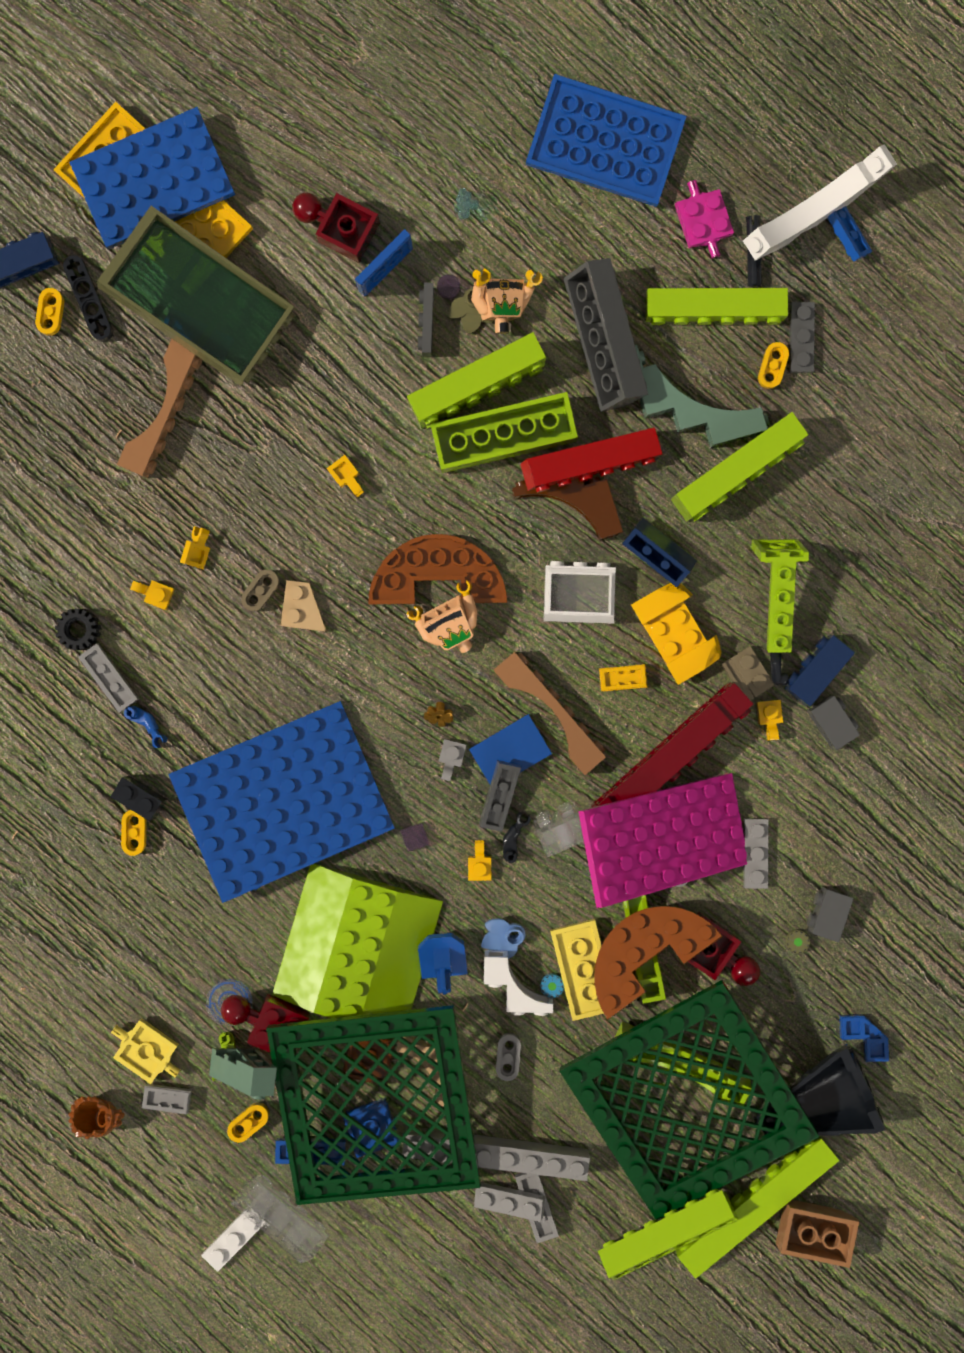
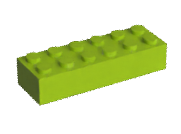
(477, 381)
(504, 432)
(745, 463)

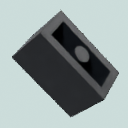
(138, 798)

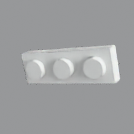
(229, 1242)

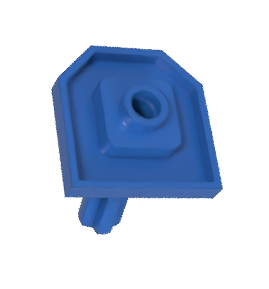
(441, 958)

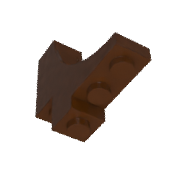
(590, 500)

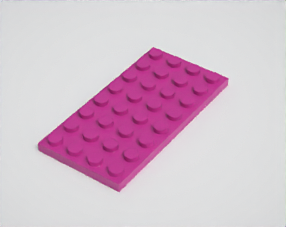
(663, 839)

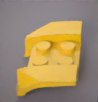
(676, 632)

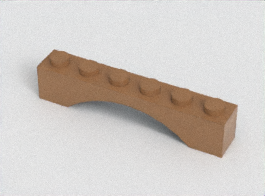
(141, 452)
(581, 749)

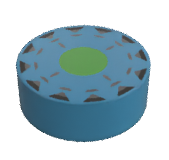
(552, 985)

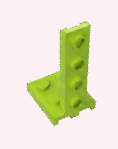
(783, 558)

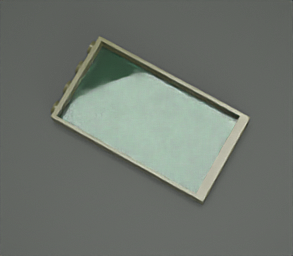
(196, 296)

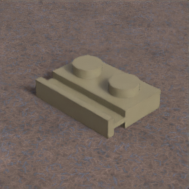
(748, 673)

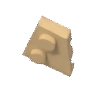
(301, 608)

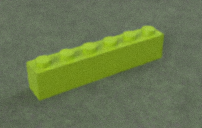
(716, 305)
(668, 1234)

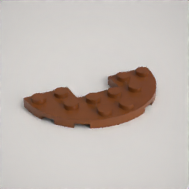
(436, 559)
(638, 941)

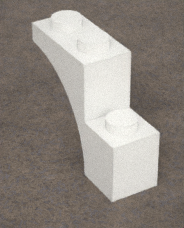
(519, 998)

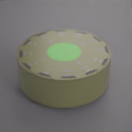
(797, 941)

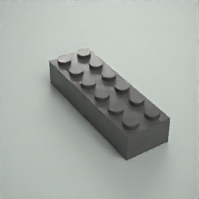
(605, 334)

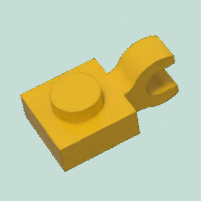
(344, 474)
(195, 551)
(156, 594)
(769, 714)
(479, 865)

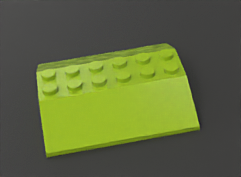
(354, 945)

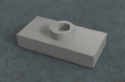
(166, 1098)

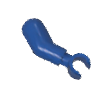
(146, 719)

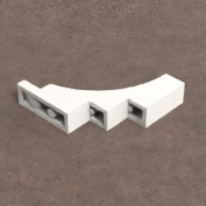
(819, 206)

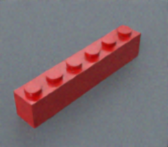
(591, 459)

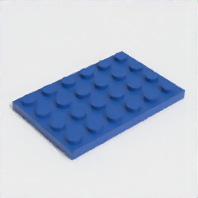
(605, 140)
(158, 167)

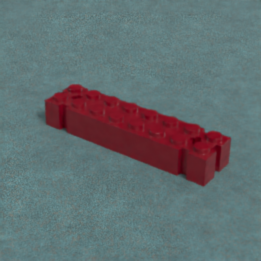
(681, 745)

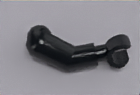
(776, 675)
(510, 849)

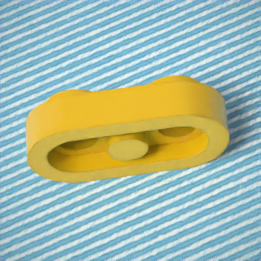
(49, 312)
(773, 366)
(133, 831)
(249, 1122)

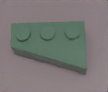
(244, 1070)

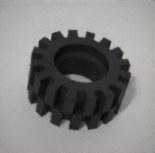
(65, 622)

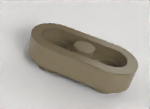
(259, 589)

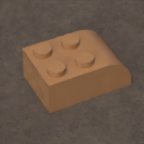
(817, 1233)

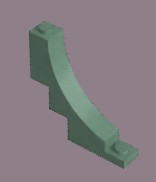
(720, 424)

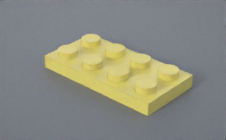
(577, 954)

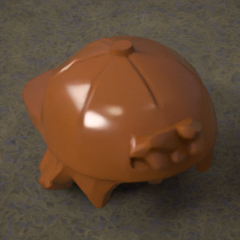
(94, 1117)

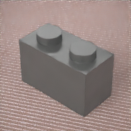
(833, 722)
(829, 914)

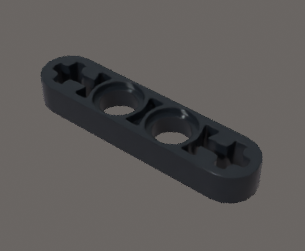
(85, 300)

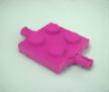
(704, 219)

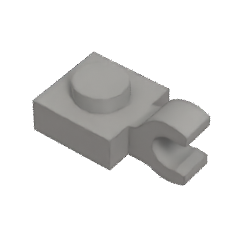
(452, 755)

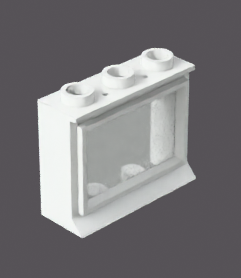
(579, 593)

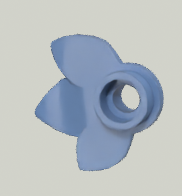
(499, 936)

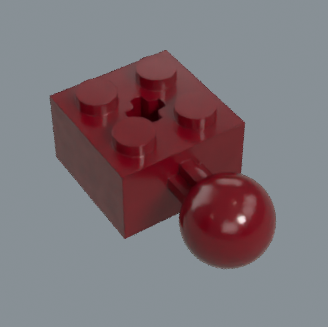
(340, 215)
(712, 960)
(274, 1010)

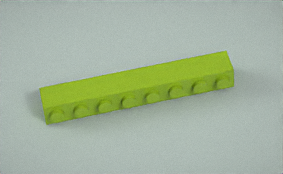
(760, 1202)

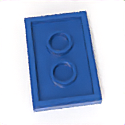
(384, 263)
(516, 744)

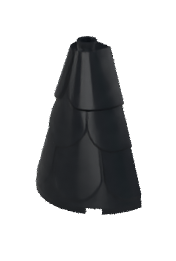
(835, 1097)

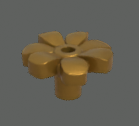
(439, 714)

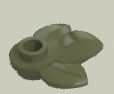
(465, 309)

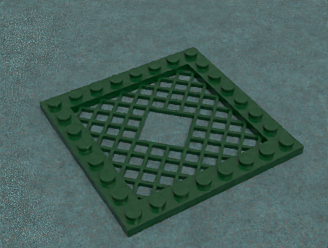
(719, 1172)
(311, 1189)

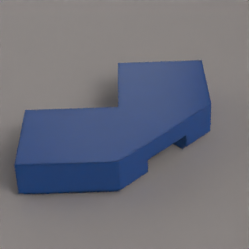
(874, 1041)

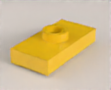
(623, 677)

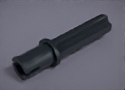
(753, 266)

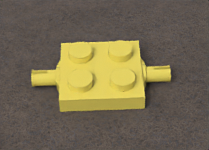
(145, 1051)

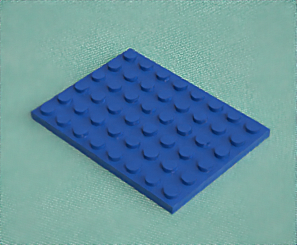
(281, 801)

